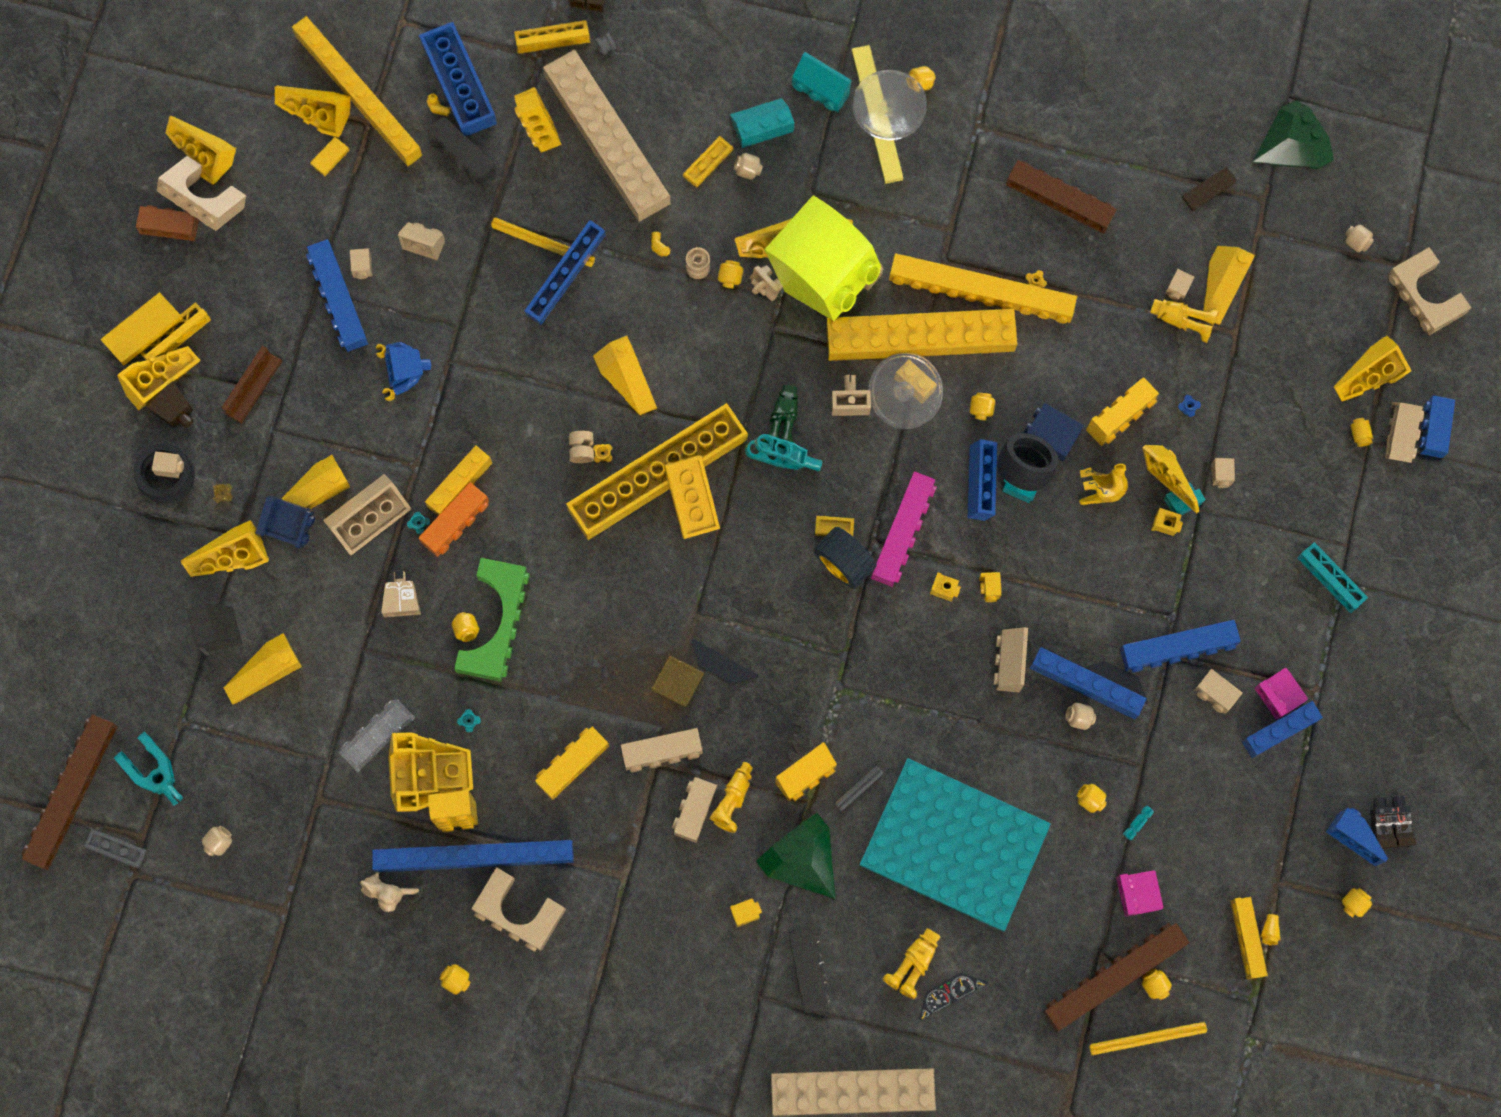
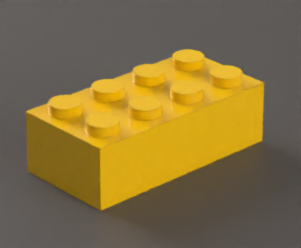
(453, 810)

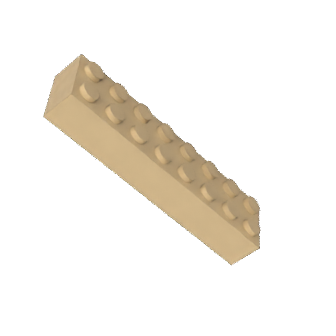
(853, 1092)

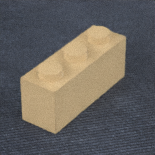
(694, 809)

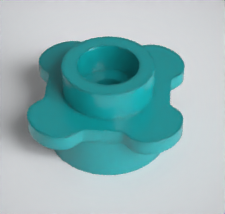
(413, 522)
(468, 715)

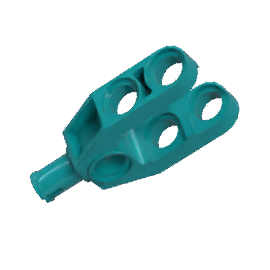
(791, 457)
(164, 769)

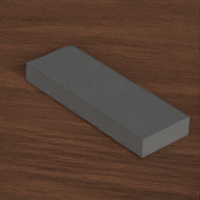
(115, 848)

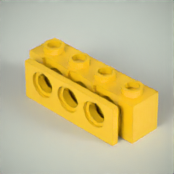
(536, 120)

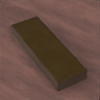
(1209, 189)

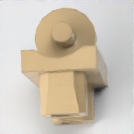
(764, 284)

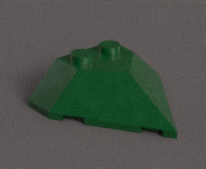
(1296, 139)
(803, 858)

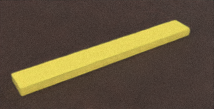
(885, 148)

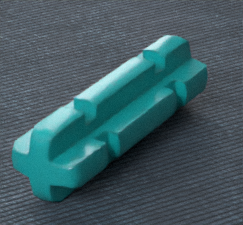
(1138, 822)

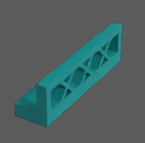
(1329, 580)

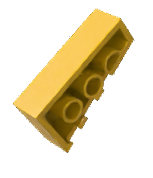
(1122, 412)

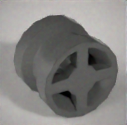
(605, 44)

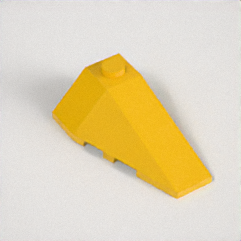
(320, 108)
(204, 148)
(755, 242)
(1224, 278)
(1377, 366)
(621, 368)
(148, 378)
(1165, 468)
(318, 484)
(230, 551)
(264, 668)

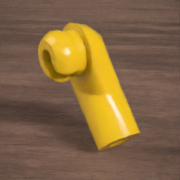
(435, 106)
(658, 247)

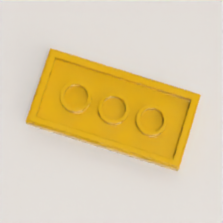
(692, 496)

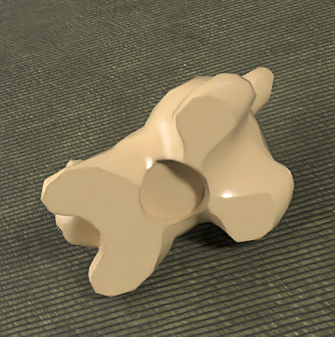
(387, 894)

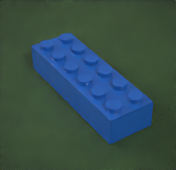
(458, 79)

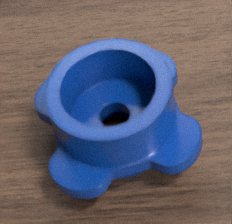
(1190, 411)

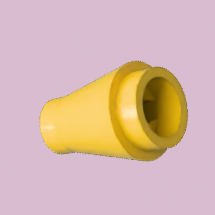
(1271, 933)

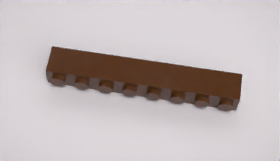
(69, 792)
(1116, 977)

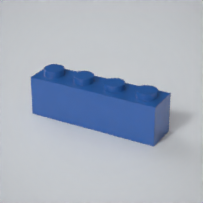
(982, 480)
(1282, 729)

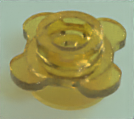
(222, 488)

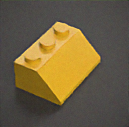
(806, 772)

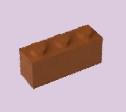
(167, 223)

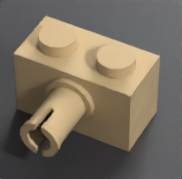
(851, 400)

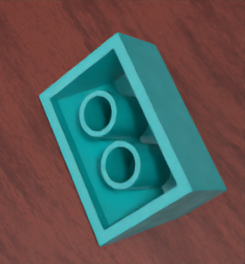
(821, 82)
(762, 122)

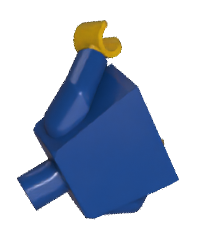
(403, 367)

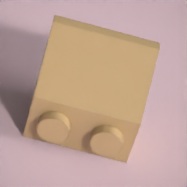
(421, 240)

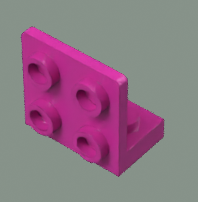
(1281, 693)
(1139, 893)

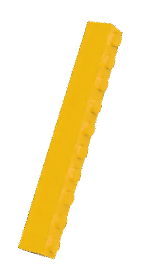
(358, 91)
(982, 288)

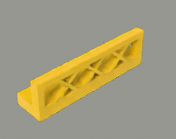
(553, 39)
(178, 336)
(1248, 938)

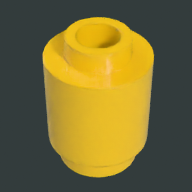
(1361, 432)

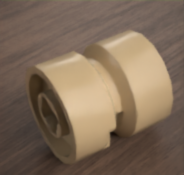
(697, 263)
(581, 447)

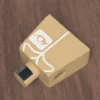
(400, 597)

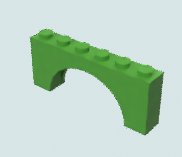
(491, 658)

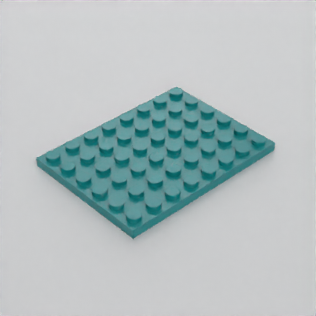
(955, 844)

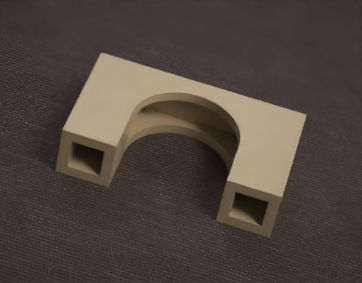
(212, 211)
(1431, 316)
(533, 933)

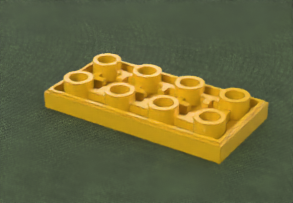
(141, 329)

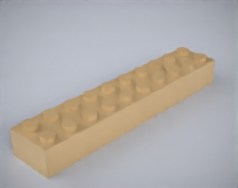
(606, 135)

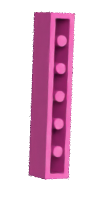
(903, 529)

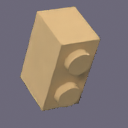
(1217, 692)

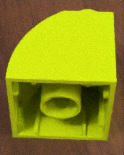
(823, 259)

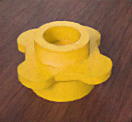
(1039, 276)
(602, 448)

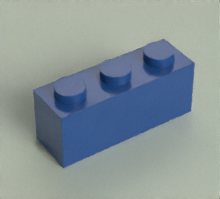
(1437, 426)

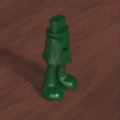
(784, 411)

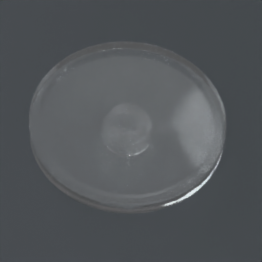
(889, 104)
(905, 390)

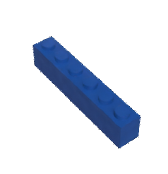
(565, 272)
(337, 295)
(1180, 645)
(1088, 683)

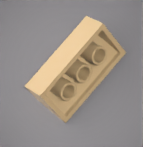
(367, 514)

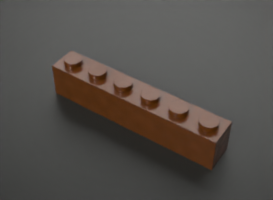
(1060, 196)

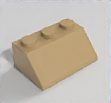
(1011, 659)

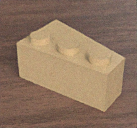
(1404, 432)

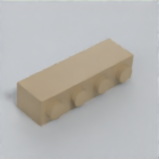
(662, 749)

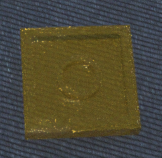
(677, 681)

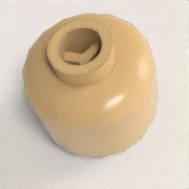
(747, 166)
(1359, 238)
(1080, 716)
(217, 841)

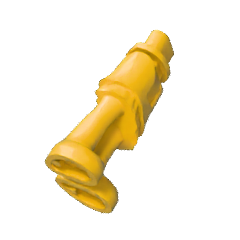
(1176, 314)
(735, 795)
(919, 956)

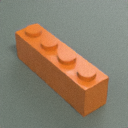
(454, 519)

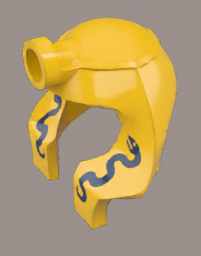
(1108, 487)

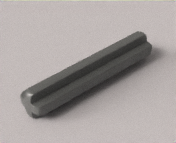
(859, 788)

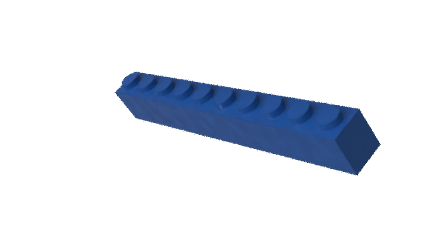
(473, 856)

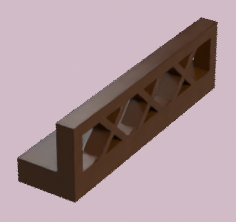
(251, 385)

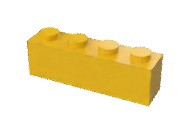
(466, 471)
(571, 763)

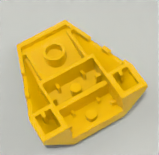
(425, 768)

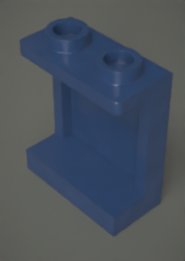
(1055, 429)
(285, 521)

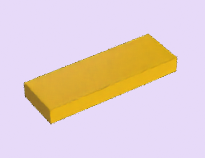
(708, 161)

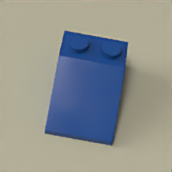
(1356, 835)

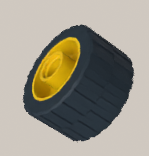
(845, 557)

